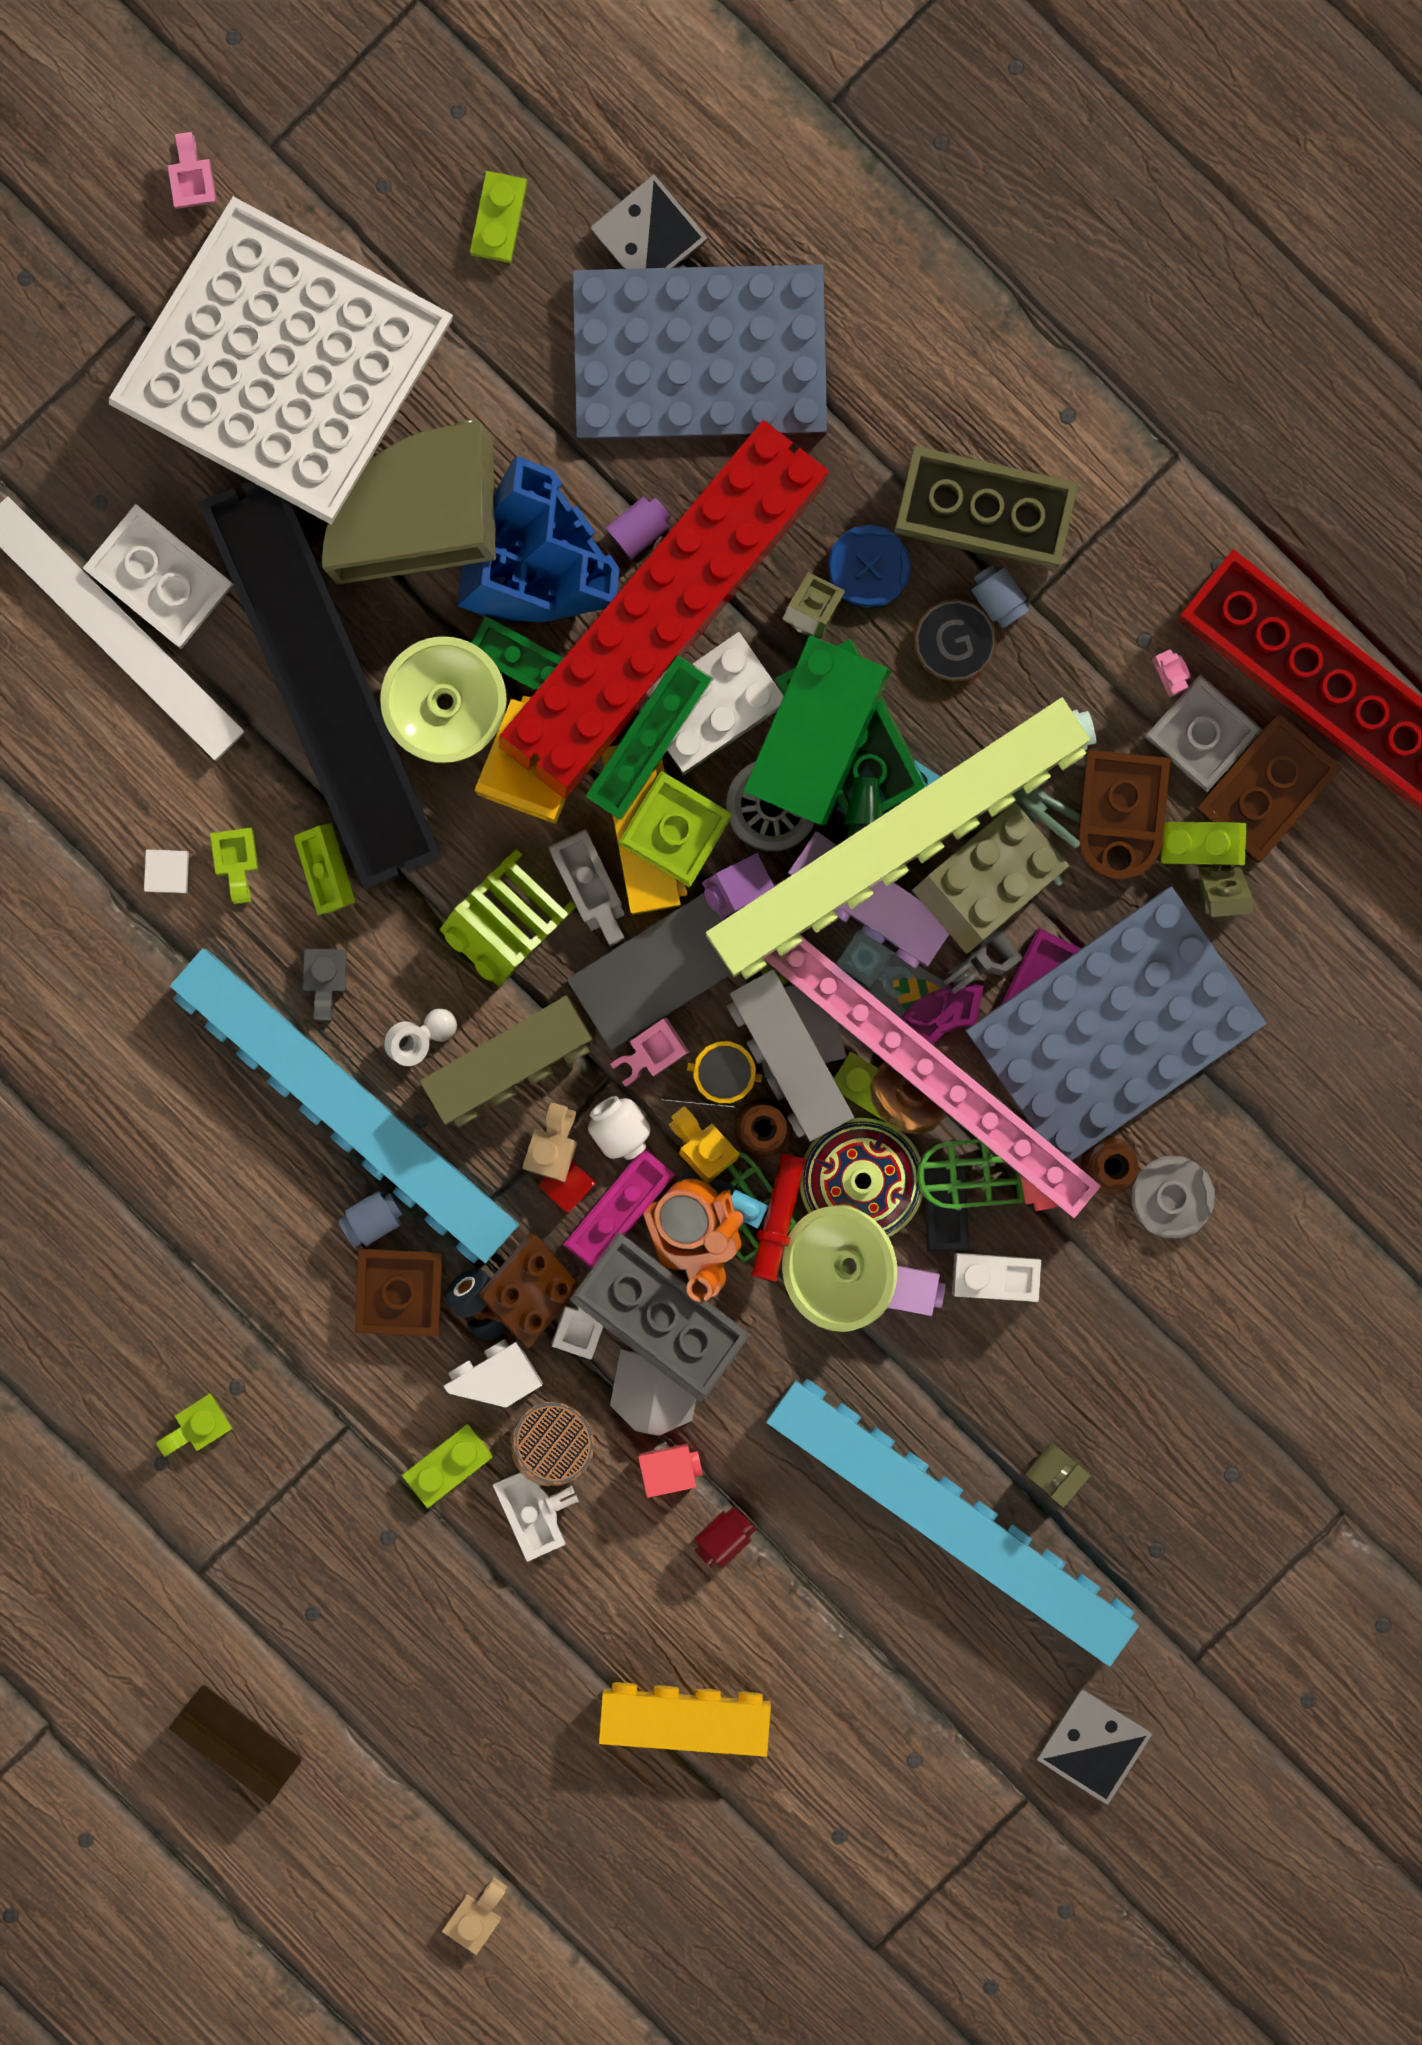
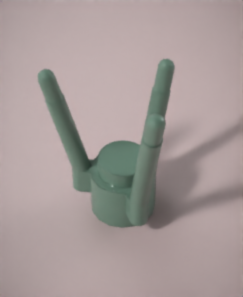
(1034, 808)

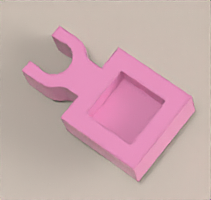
(1172, 672)
(655, 1049)

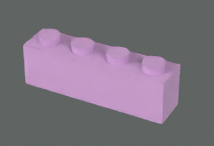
(888, 915)

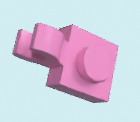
(191, 179)

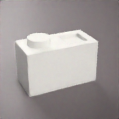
(996, 1277)

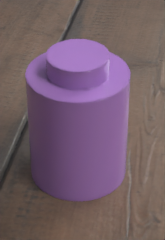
(639, 526)

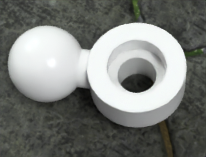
(438, 1026)

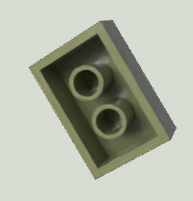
(990, 877)

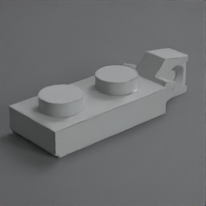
(589, 884)

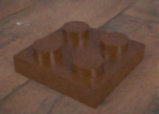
(398, 1292)

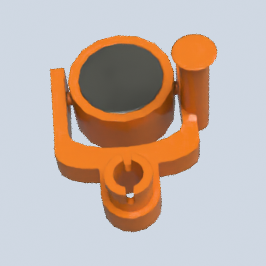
(688, 1218)

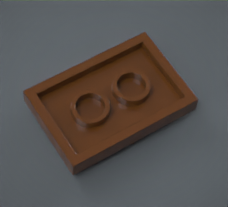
(1270, 785)

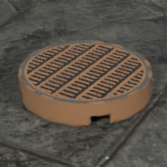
(551, 1444)

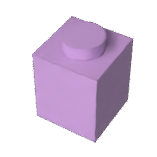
(917, 1291)

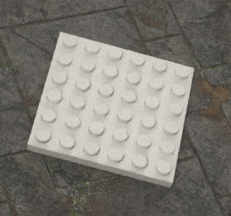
(281, 360)

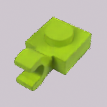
(234, 856)
(199, 1425)

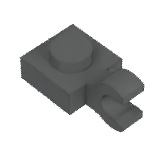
(324, 974)

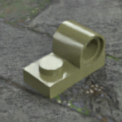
(813, 606)
(1057, 1474)

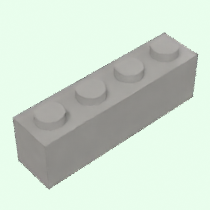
(791, 1055)

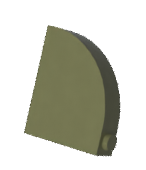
(417, 508)

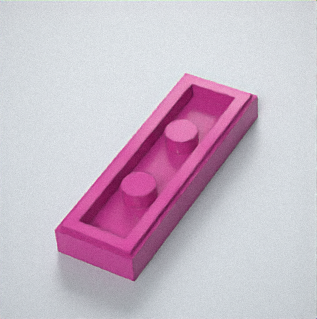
(619, 1207)

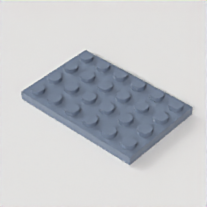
(699, 351)
(1116, 1026)

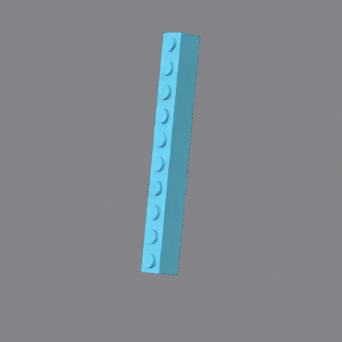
(344, 1105)
(952, 1522)

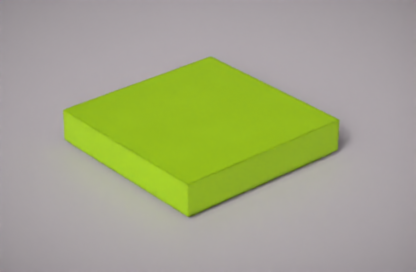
(675, 828)

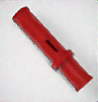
(778, 1218)

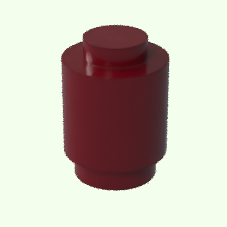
(724, 1537)

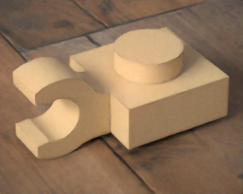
(551, 1151)
(474, 1919)

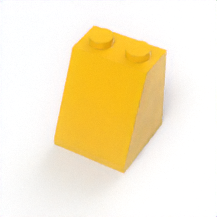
(514, 786)

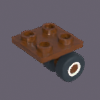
(519, 1296)

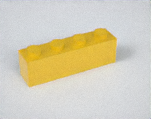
(646, 885)
(685, 1721)

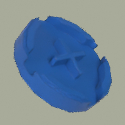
(869, 566)

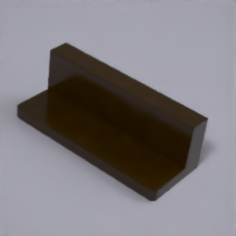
(236, 1743)

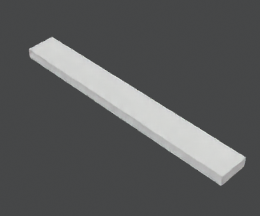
(116, 632)

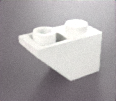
(497, 1380)

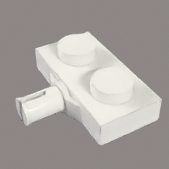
(533, 1513)

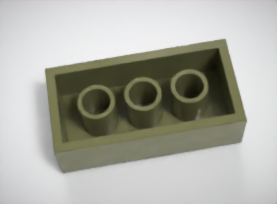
(986, 508)
(506, 1061)

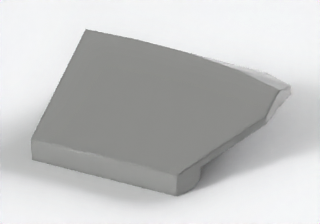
(649, 1397)

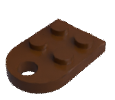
(1123, 808)

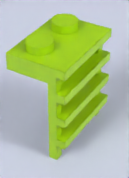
(488, 935)

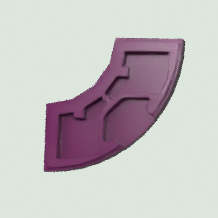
(944, 1011)

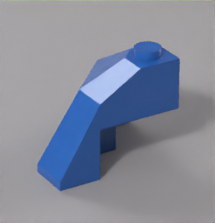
(543, 555)

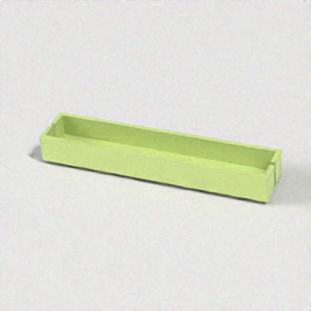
(897, 838)

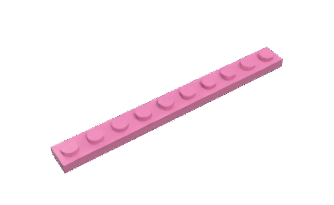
(936, 1076)

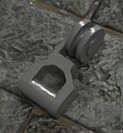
(962, 977)

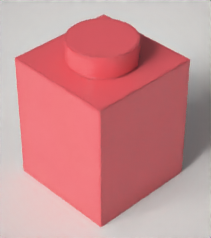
(669, 1470)

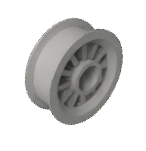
(751, 837)

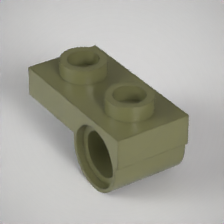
(1224, 891)

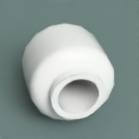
(619, 1128)

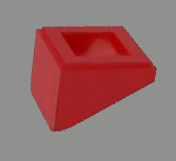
(570, 1192)

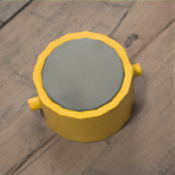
(724, 1072)

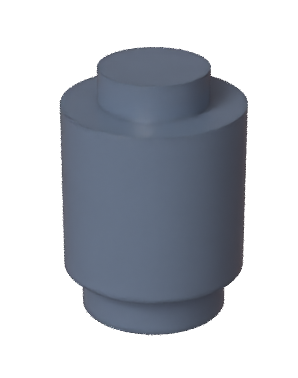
(999, 595)
(371, 1218)

